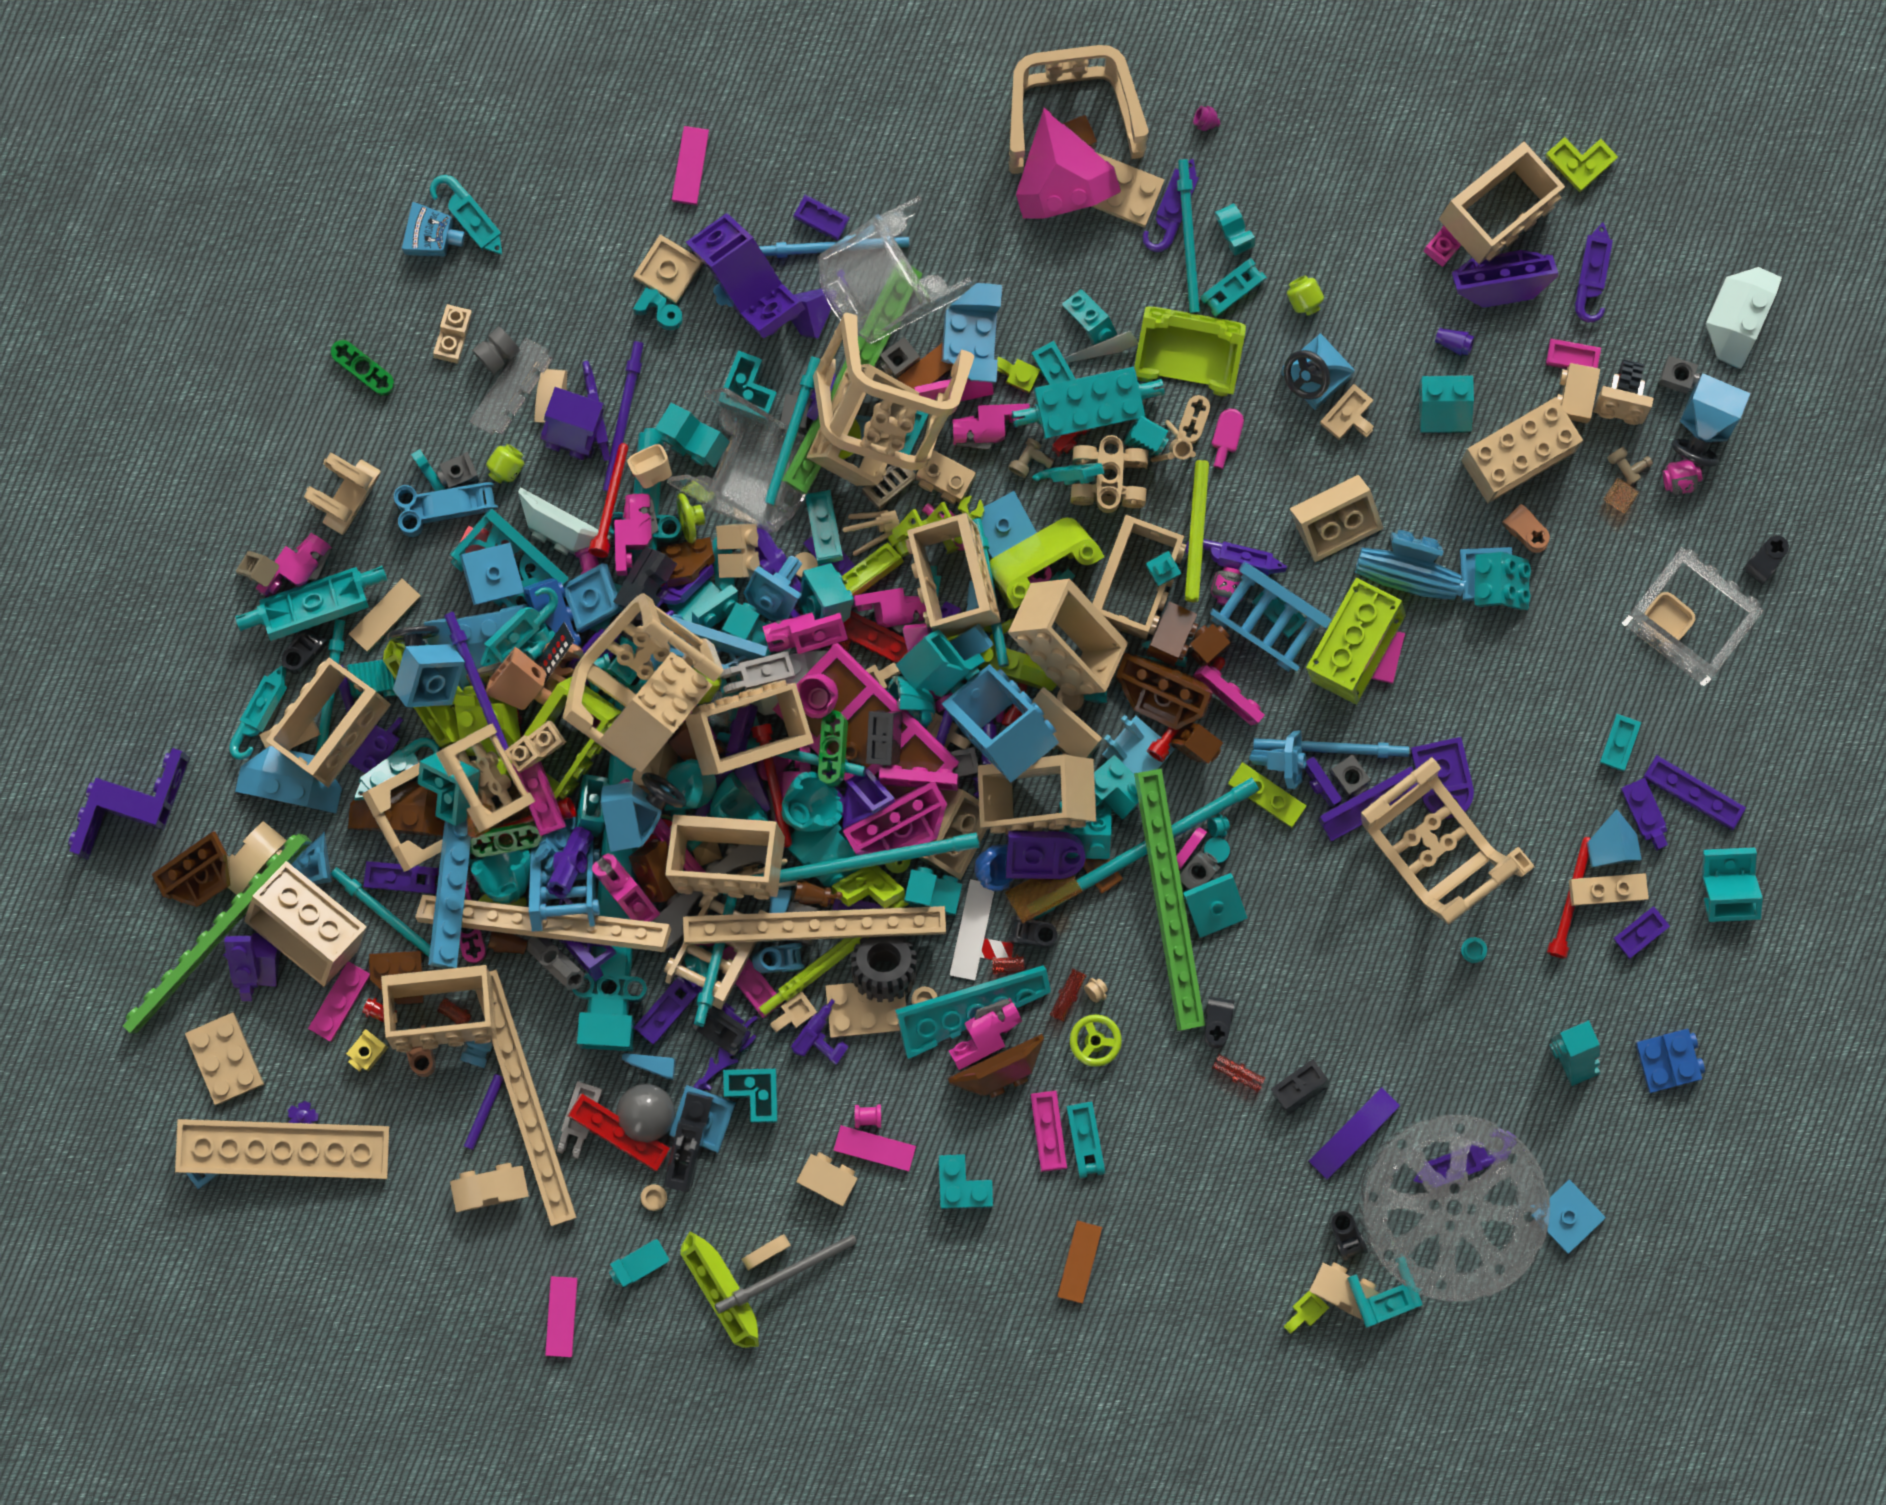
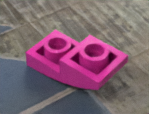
(1442, 247)

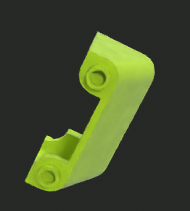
(1189, 349)
(1036, 552)

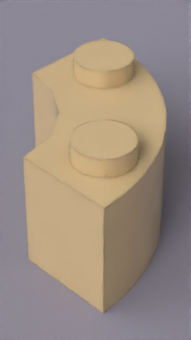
(253, 856)
(489, 1188)
(1333, 1287)

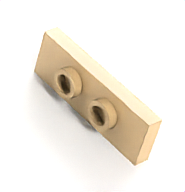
(1608, 889)

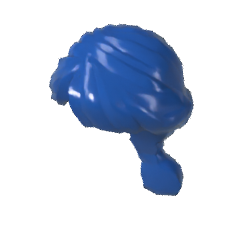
(991, 868)

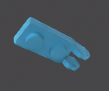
(554, 842)

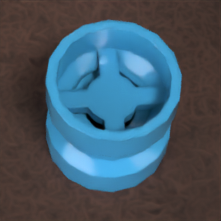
(476, 1053)

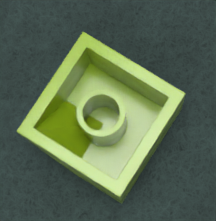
(472, 719)

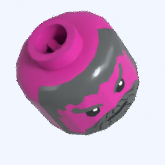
(1682, 477)
(1225, 584)

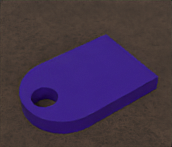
(1453, 772)
(1043, 854)

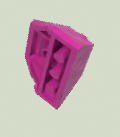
(906, 822)

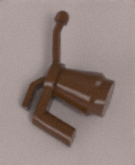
(810, 893)

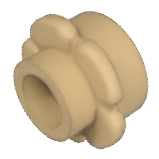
(1096, 990)

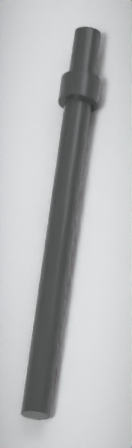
(741, 1296)

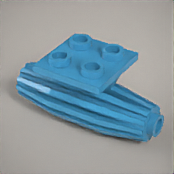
(1410, 567)

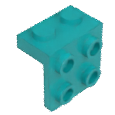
(1502, 580)
(707, 605)
(1095, 836)

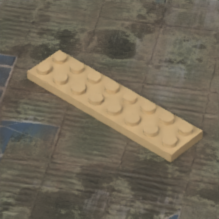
(282, 1149)

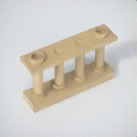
(731, 968)

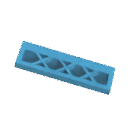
(723, 642)

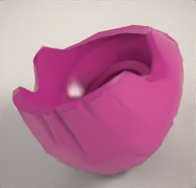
(818, 695)

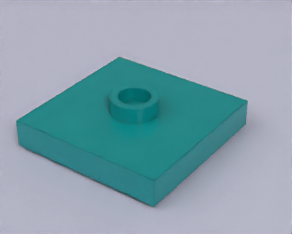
(1215, 905)

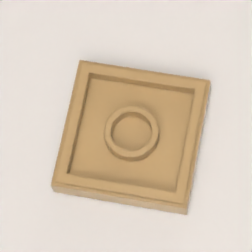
(668, 269)

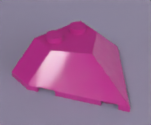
(1062, 173)

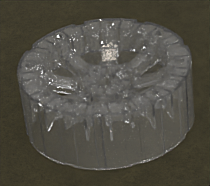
(1525, 1236)

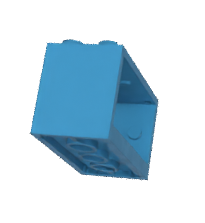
(1020, 742)

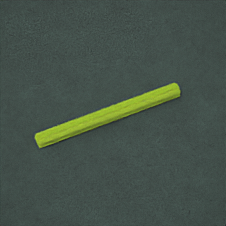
(1196, 531)

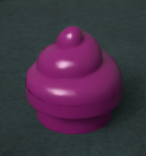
(1206, 118)

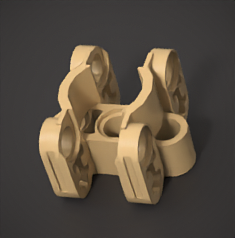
(1129, 496)
(349, 497)

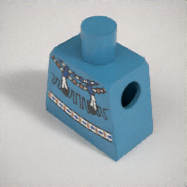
(429, 232)

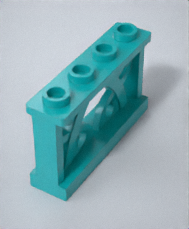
(504, 531)

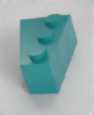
(1577, 1052)

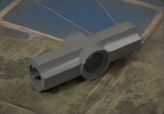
(555, 962)

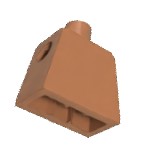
(518, 681)

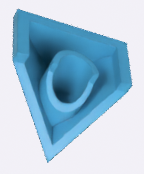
(1614, 843)
(315, 862)

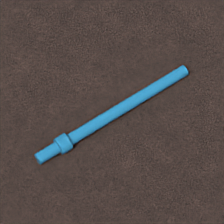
(781, 250)
(1382, 750)

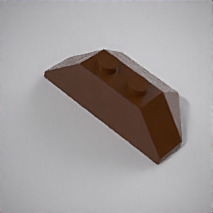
(1163, 691)
(410, 812)
(196, 872)
(1000, 1070)

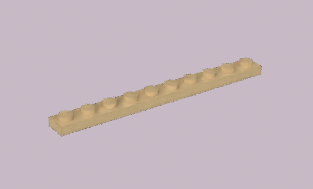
(814, 925)
(568, 927)
(528, 1109)

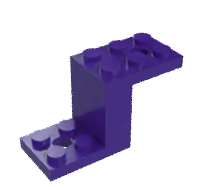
(745, 275)
(128, 803)

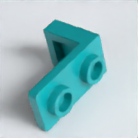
(1090, 317)
(638, 1263)

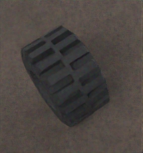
(884, 984)

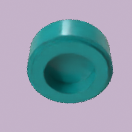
(1218, 848)

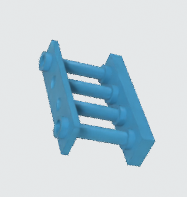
(1292, 606)
(539, 894)

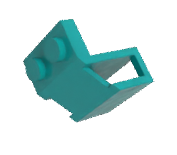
(937, 665)
(822, 847)
(1731, 885)

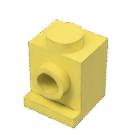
(375, 1047)

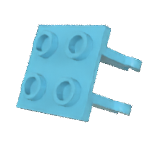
(1132, 745)

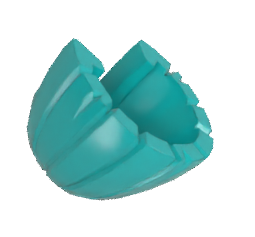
(917, 703)
(735, 801)
(811, 804)
(503, 875)

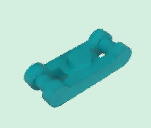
(1233, 287)

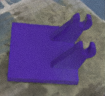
(376, 747)

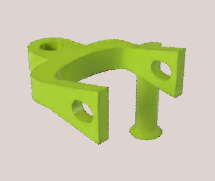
(900, 533)

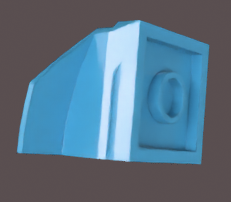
(972, 327)

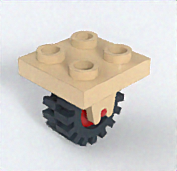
(1625, 396)

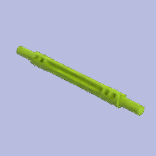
(816, 969)

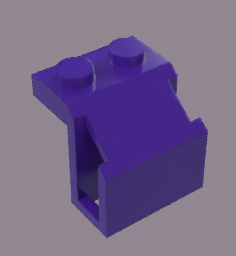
(571, 423)

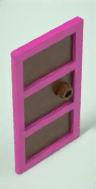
(856, 697)

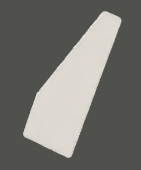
(1107, 347)

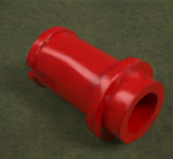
(374, 1009)

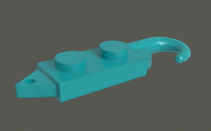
(470, 215)
(1071, 474)
(518, 629)
(259, 711)
(393, 765)

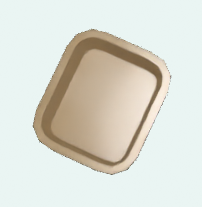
(650, 465)
(1671, 614)

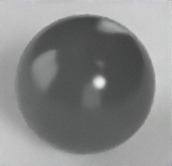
(645, 1112)

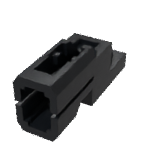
(645, 577)
(688, 1142)

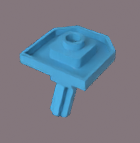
(773, 593)
(1289, 760)

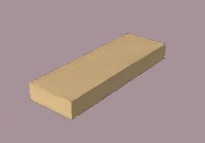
(385, 615)

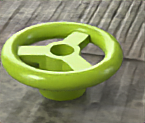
(689, 517)
(1083, 1056)

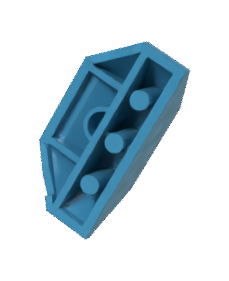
(280, 779)

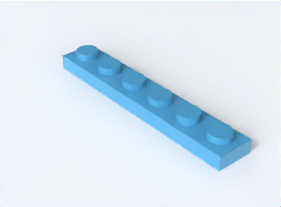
(450, 896)

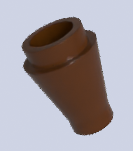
(507, 943)

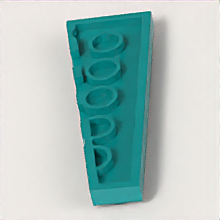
(945, 1016)

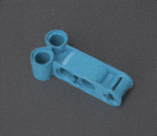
(443, 504)

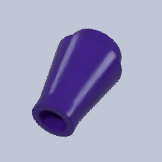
(1456, 341)

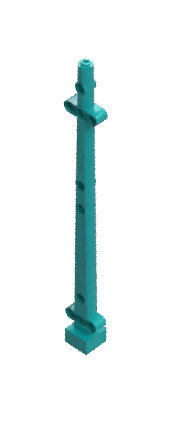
(607, 1018)

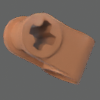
(1523, 526)
(418, 1053)

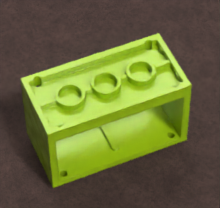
(1356, 641)
(551, 710)

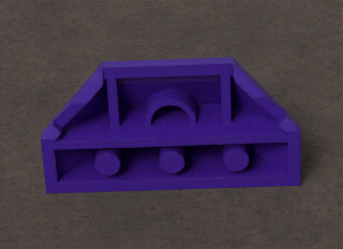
(1506, 278)

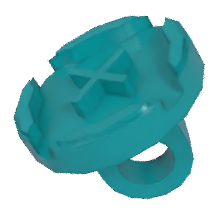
(689, 781)

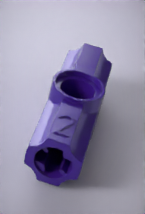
(771, 557)
(570, 862)

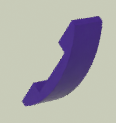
(1354, 1133)

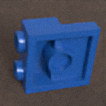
(1670, 1060)

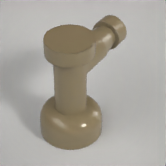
(1032, 451)
(1630, 472)

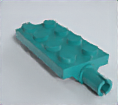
(1088, 402)
(312, 603)

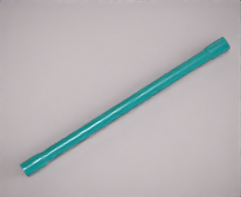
(1236, 795)
(957, 844)

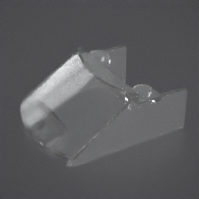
(875, 281)
(746, 466)

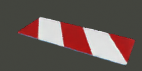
(996, 949)

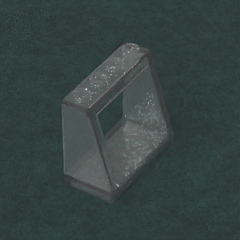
(1672, 647)

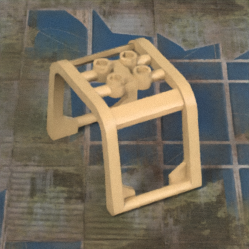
(1071, 66)
(833, 426)
(650, 639)
(490, 784)
(1381, 813)

